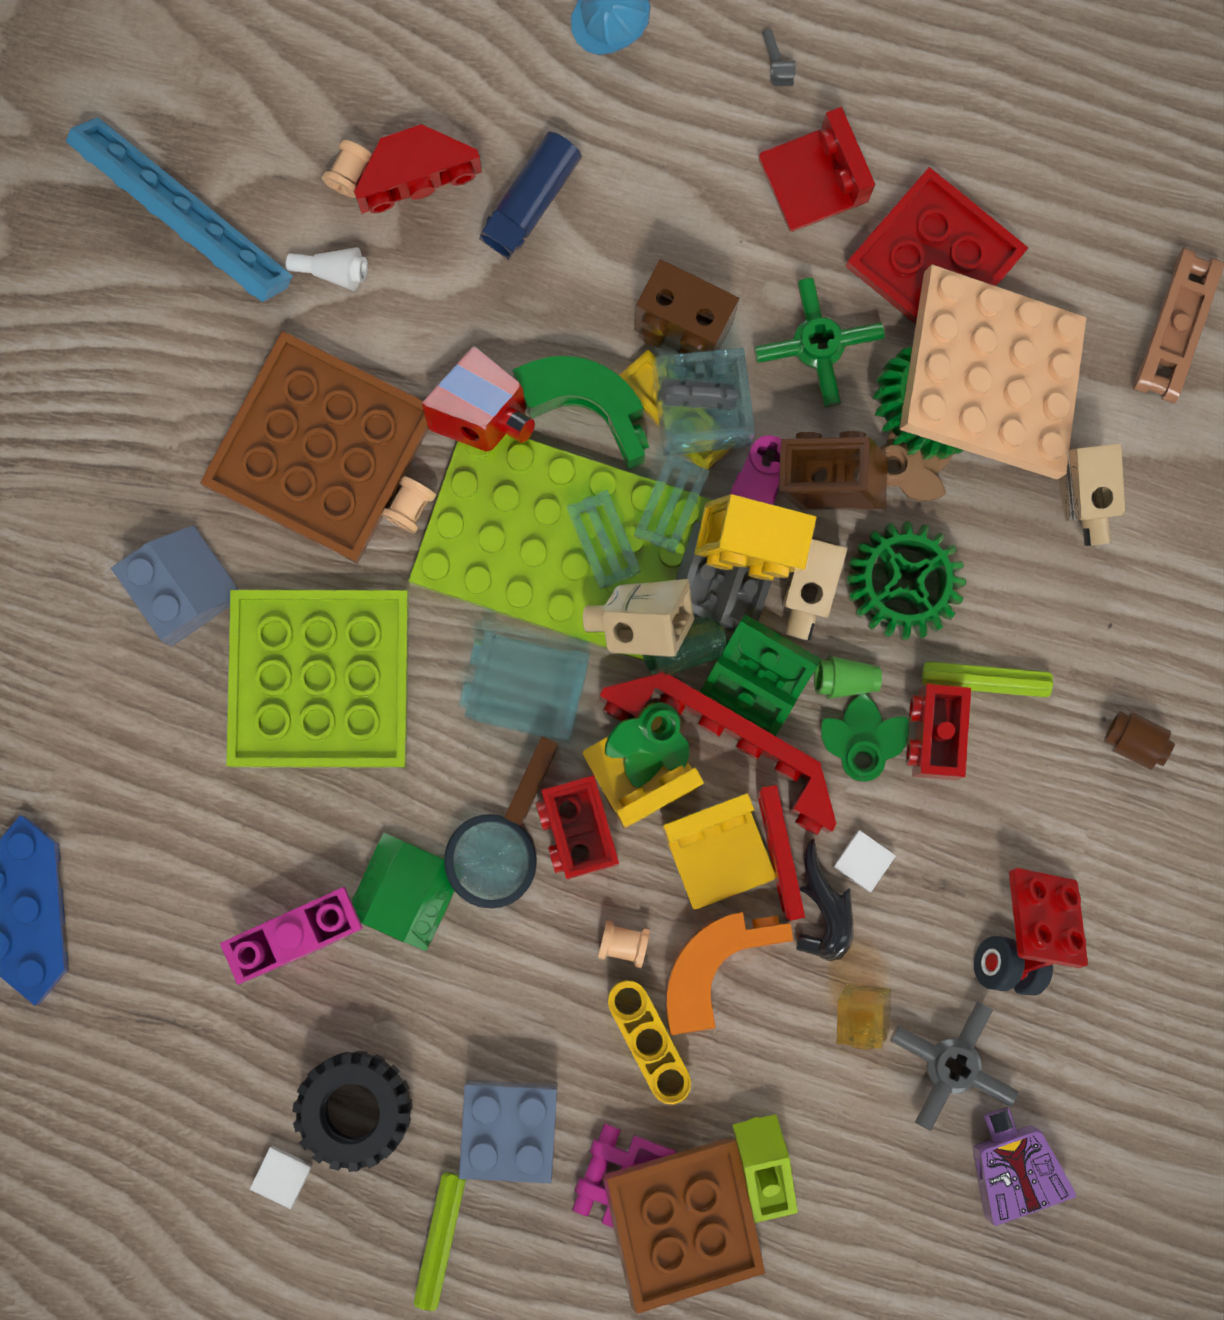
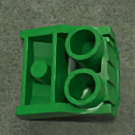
(403, 892)

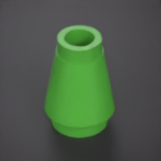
(844, 677)

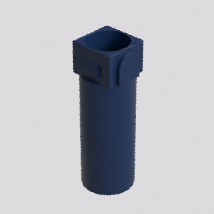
(530, 194)

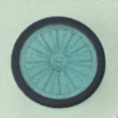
(490, 861)

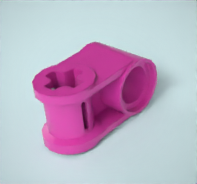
(756, 480)

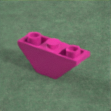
(291, 936)

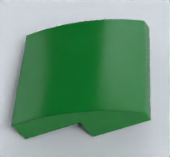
(760, 675)

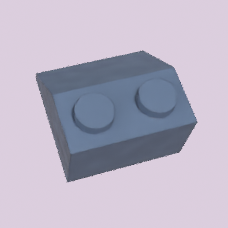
(176, 583)

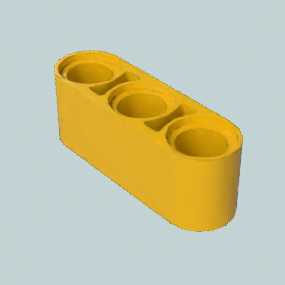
(649, 1063)

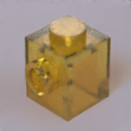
(863, 1016)

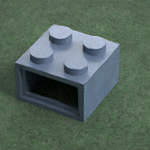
(508, 1131)

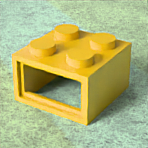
(754, 536)

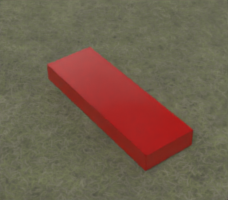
(780, 853)

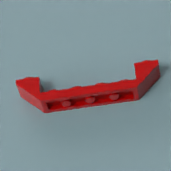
(813, 801)

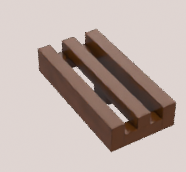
(531, 781)

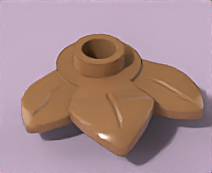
(915, 476)

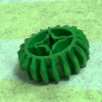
(891, 396)
(918, 594)

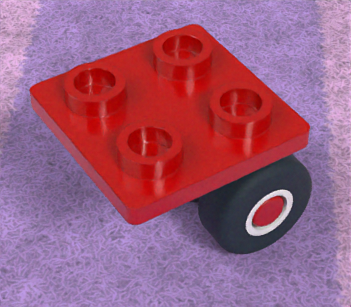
(1046, 933)

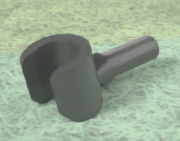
(781, 71)

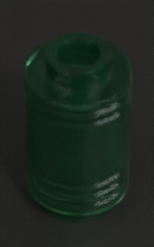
(702, 644)

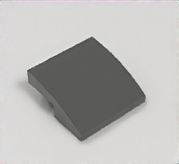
(721, 592)

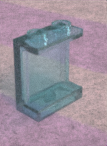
(524, 687)

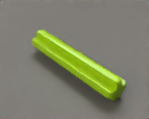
(989, 678)
(439, 1242)

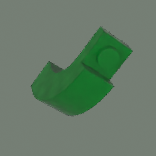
(586, 384)

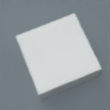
(864, 861)
(281, 1177)

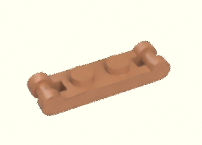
(1179, 325)

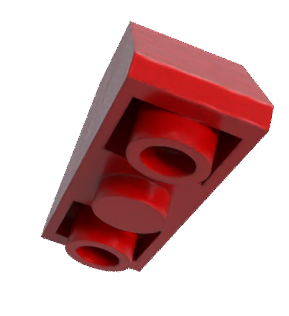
(413, 166)

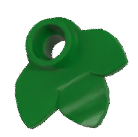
(867, 733)
(646, 749)

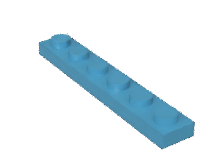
(179, 209)

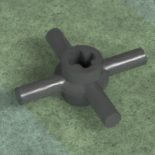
(969, 1058)

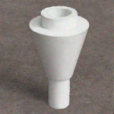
(339, 267)

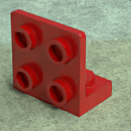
(818, 173)

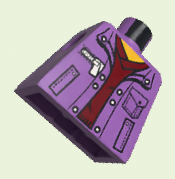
(1017, 1170)

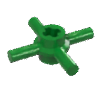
(828, 331)

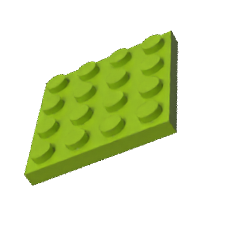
(318, 679)

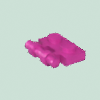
(603, 1151)

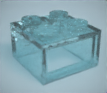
(702, 429)

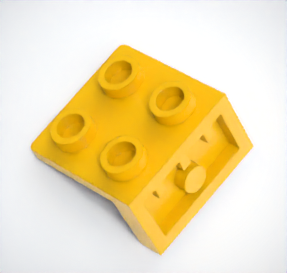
(634, 803)
(719, 852)

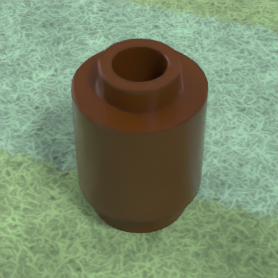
(1139, 740)

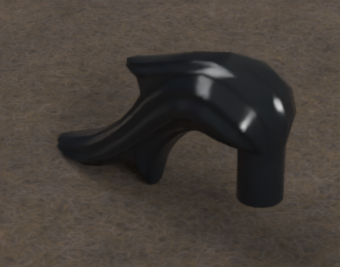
(835, 911)

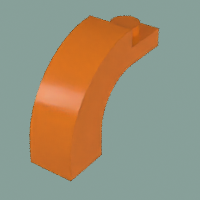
(693, 970)

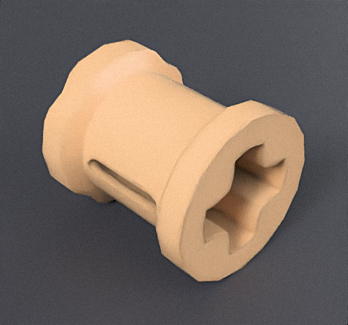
(347, 168)
(408, 504)
(624, 944)

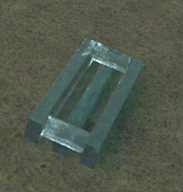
(589, 504)
(657, 538)

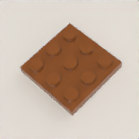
(683, 1224)

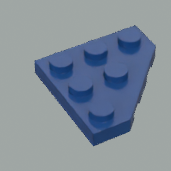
(31, 911)

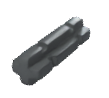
(698, 394)

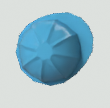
(609, 24)

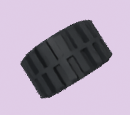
(321, 1135)

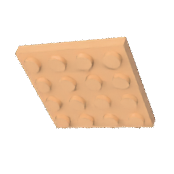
(993, 373)

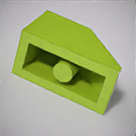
(766, 1167)

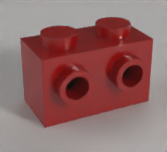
(940, 732)

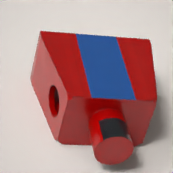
(478, 404)

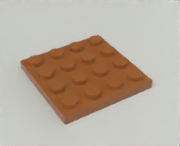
(318, 447)

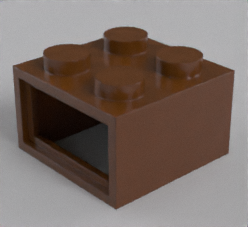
(677, 323)
(843, 460)

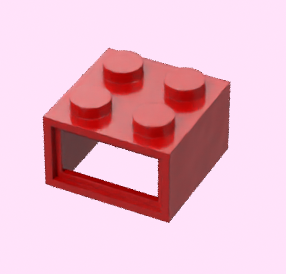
(586, 828)

